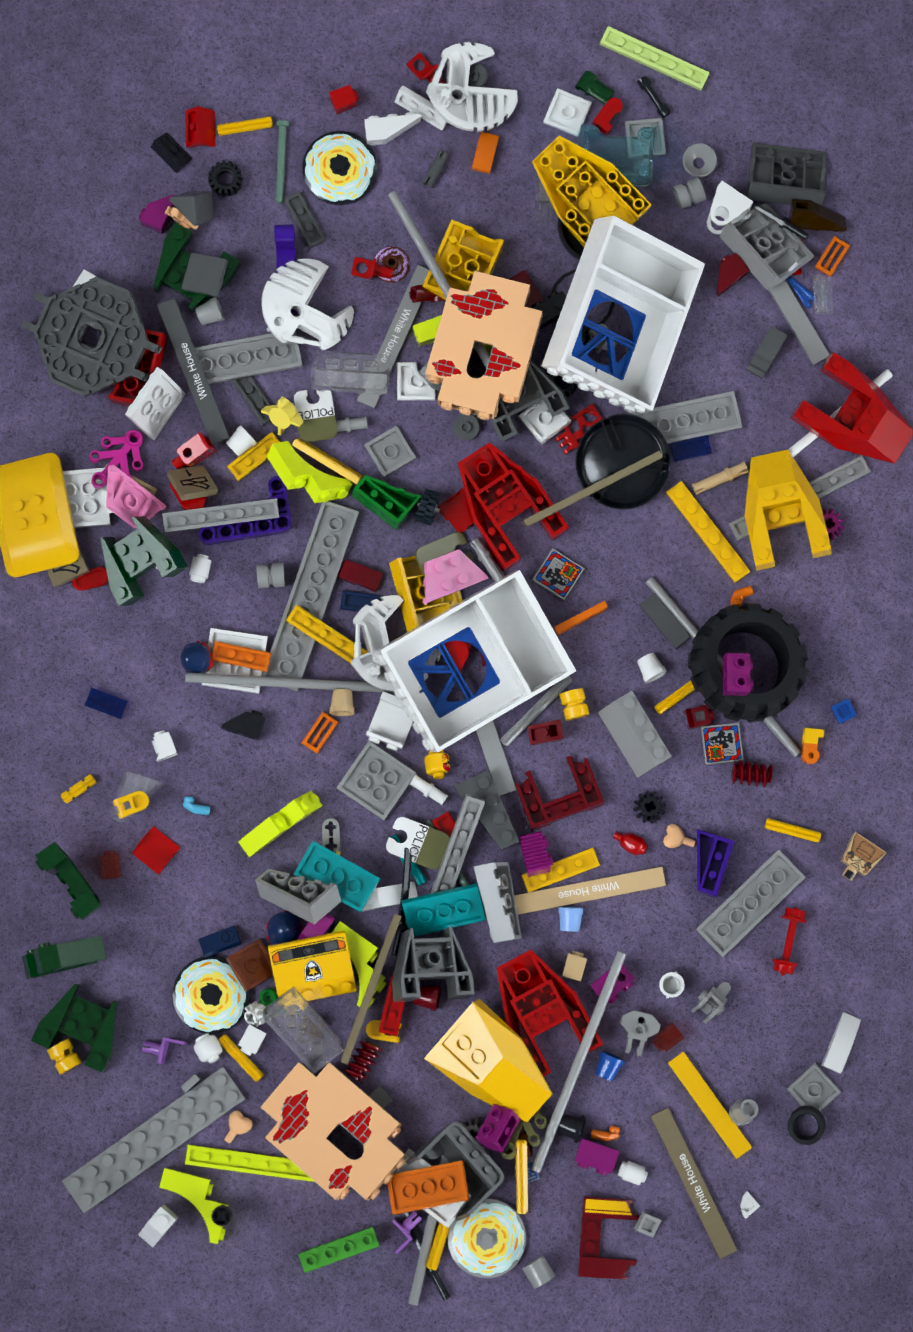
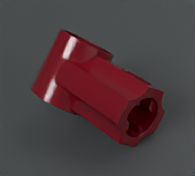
(420, 294)

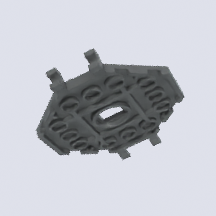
(64, 324)

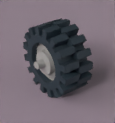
(428, 507)

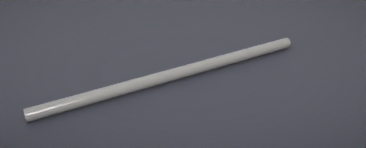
(430, 261)
(692, 631)
(281, 682)
(578, 1061)

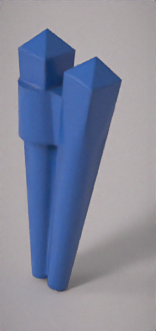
(804, 294)

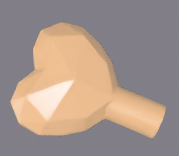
(675, 837)
(237, 1125)

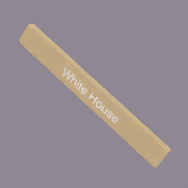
(590, 890)

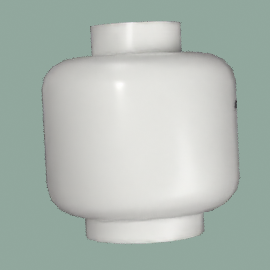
(208, 1048)

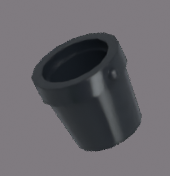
(572, 1126)

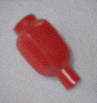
(631, 843)

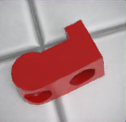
(610, 110)

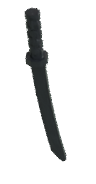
(783, 222)
(404, 895)
(432, 1273)

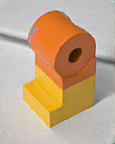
(809, 745)

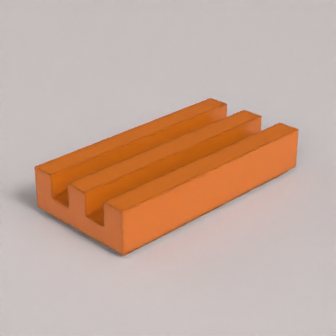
(824, 269)
(310, 746)

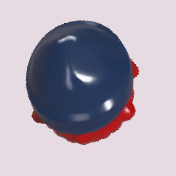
(196, 658)
(283, 928)

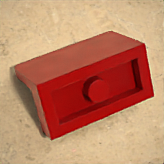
(200, 127)

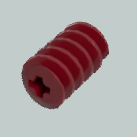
(751, 773)
(363, 1060)

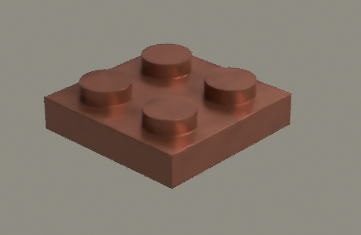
(251, 965)

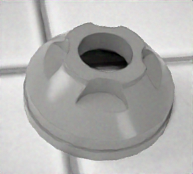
(701, 151)

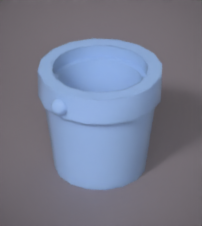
(570, 918)

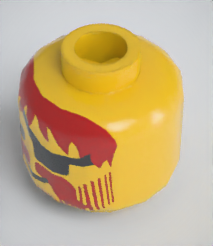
(437, 764)

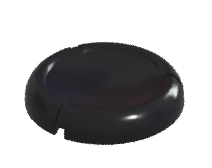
(615, 445)

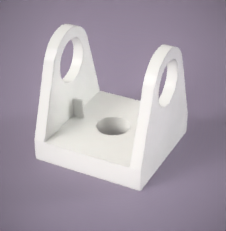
(729, 205)

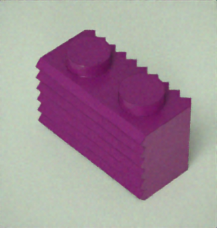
(535, 854)

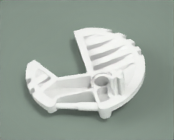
(476, 105)
(293, 289)
(373, 626)

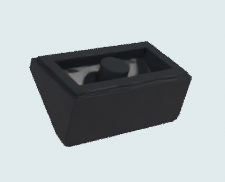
(171, 152)

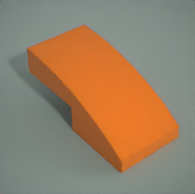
(485, 152)

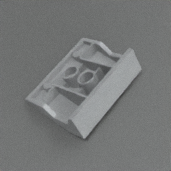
(765, 248)

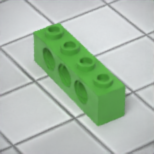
(338, 1249)

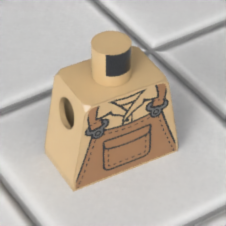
(860, 856)

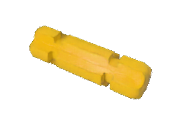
(78, 789)

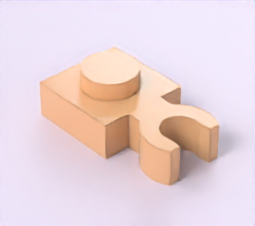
(180, 218)

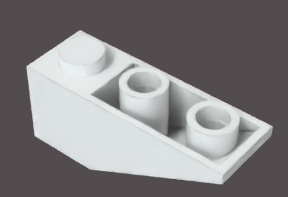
(387, 128)

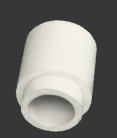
(200, 568)
(632, 1172)

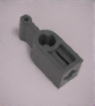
(766, 352)

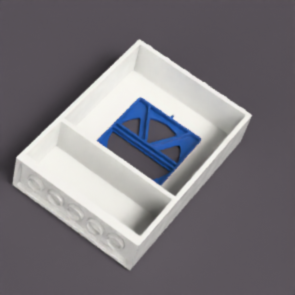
(656, 291)
(518, 653)

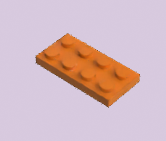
(428, 1187)

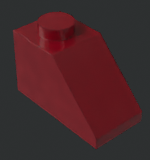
(730, 272)

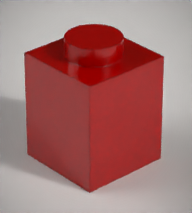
(343, 99)

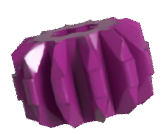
(833, 531)

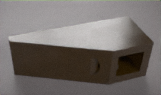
(813, 216)

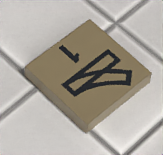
(192, 482)
(67, 573)

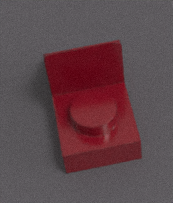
(545, 732)

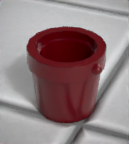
(429, 997)

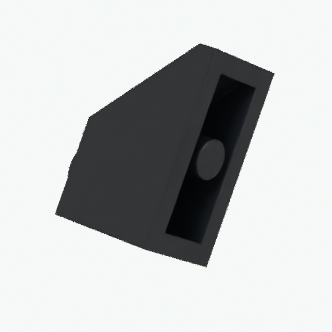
(246, 725)

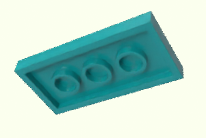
(352, 881)
(444, 909)

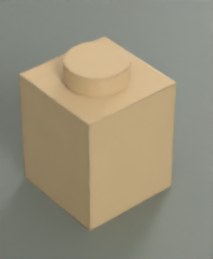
(574, 966)

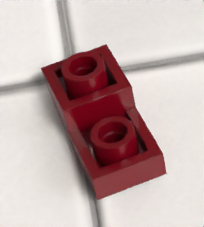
(360, 575)

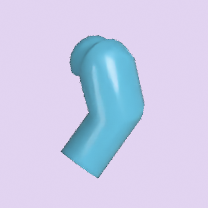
(195, 808)

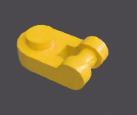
(137, 800)
(372, 1031)

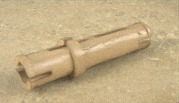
(719, 478)

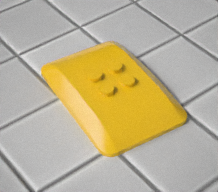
(35, 516)

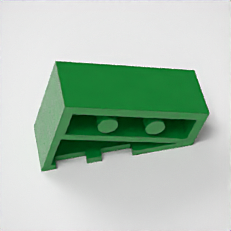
(385, 501)

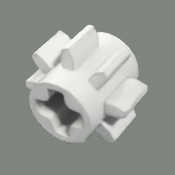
(254, 1014)

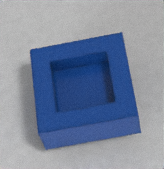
(843, 711)

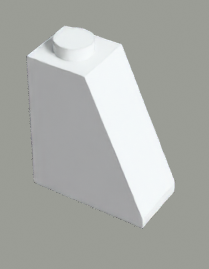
(158, 1225)

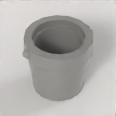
(210, 312)
(743, 1111)

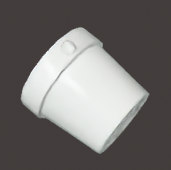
(241, 441)
(651, 668)
(671, 984)

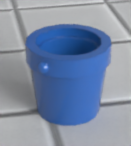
(608, 1065)

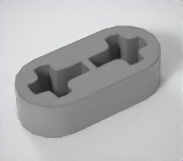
(336, 834)

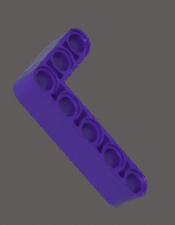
(285, 247)
(255, 532)

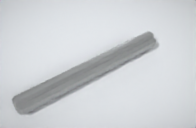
(535, 711)

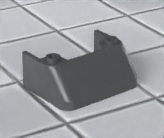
(481, 1171)

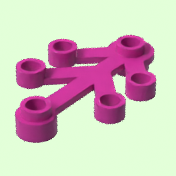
(118, 456)

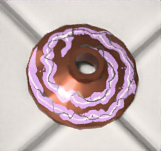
(401, 259)

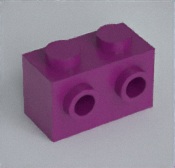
(737, 674)
(623, 982)
(498, 1128)
(596, 1156)

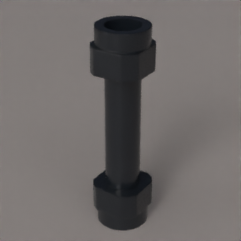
(645, 84)

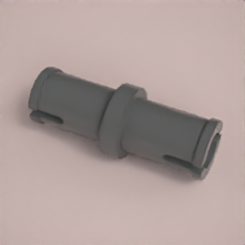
(436, 168)

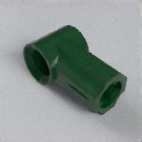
(592, 86)

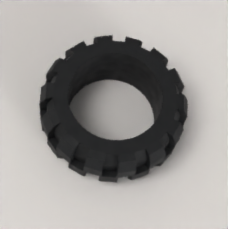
(773, 630)

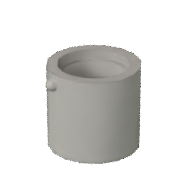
(538, 1272)

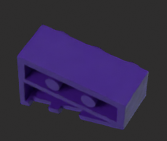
(712, 862)

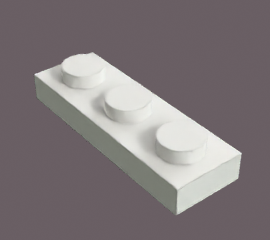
(415, 103)

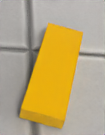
(252, 458)

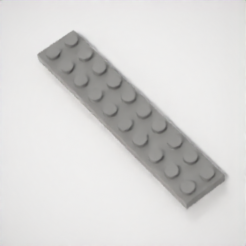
(312, 588)
(153, 1140)

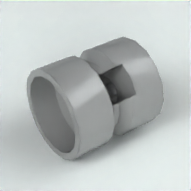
(689, 193)
(270, 575)

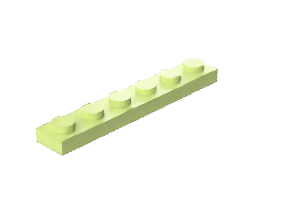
(654, 58)

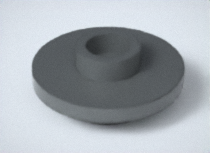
(477, 75)
(466, 427)

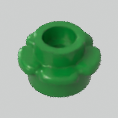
(268, 992)

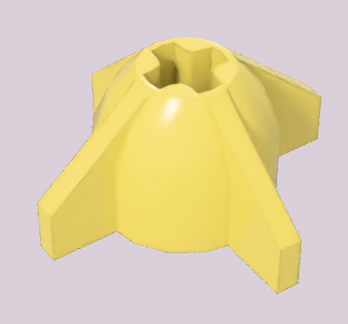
(283, 414)

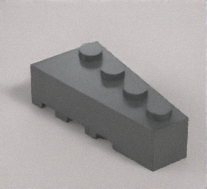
(493, 815)

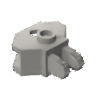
(712, 1001)
(638, 1031)

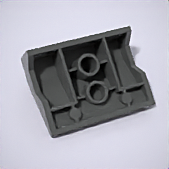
(785, 174)

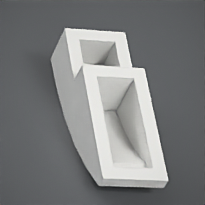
(841, 1043)

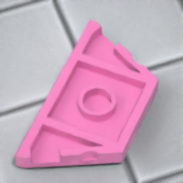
(129, 498)
(449, 575)

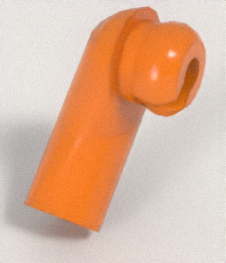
(738, 595)
(606, 1136)

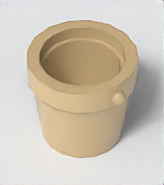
(342, 703)

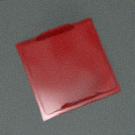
(457, 511)
(155, 850)

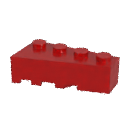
(128, 390)

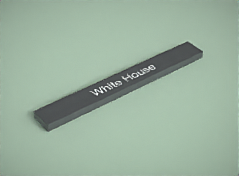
(193, 371)

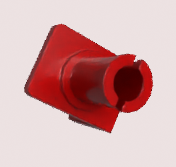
(427, 72)
(373, 269)

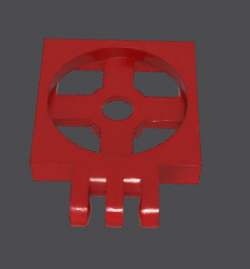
(571, 439)

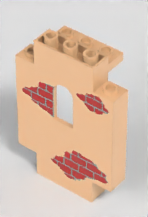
(493, 315)
(308, 1112)

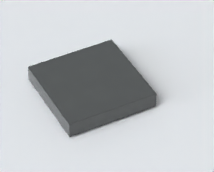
(204, 274)

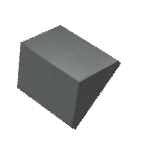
(195, 206)

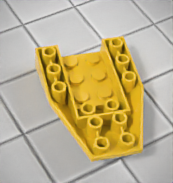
(586, 188)
(491, 1062)

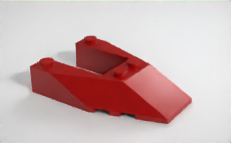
(866, 420)
(498, 493)
(538, 1000)

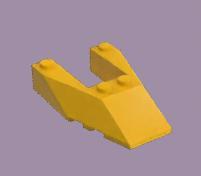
(780, 498)

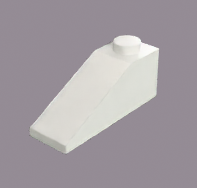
(388, 896)

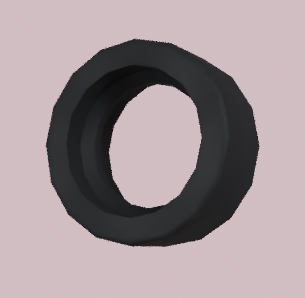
(806, 1140)

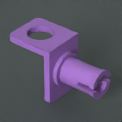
(160, 1049)
(406, 1226)

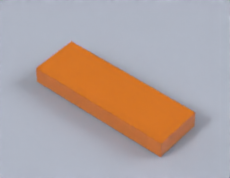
(580, 618)
(241, 656)

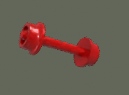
(784, 966)

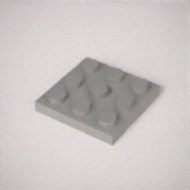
(376, 780)

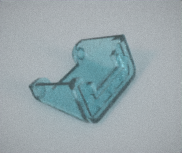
(630, 155)

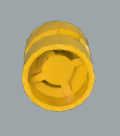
(574, 704)
(64, 1056)

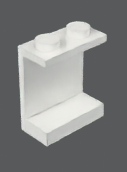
(389, 723)

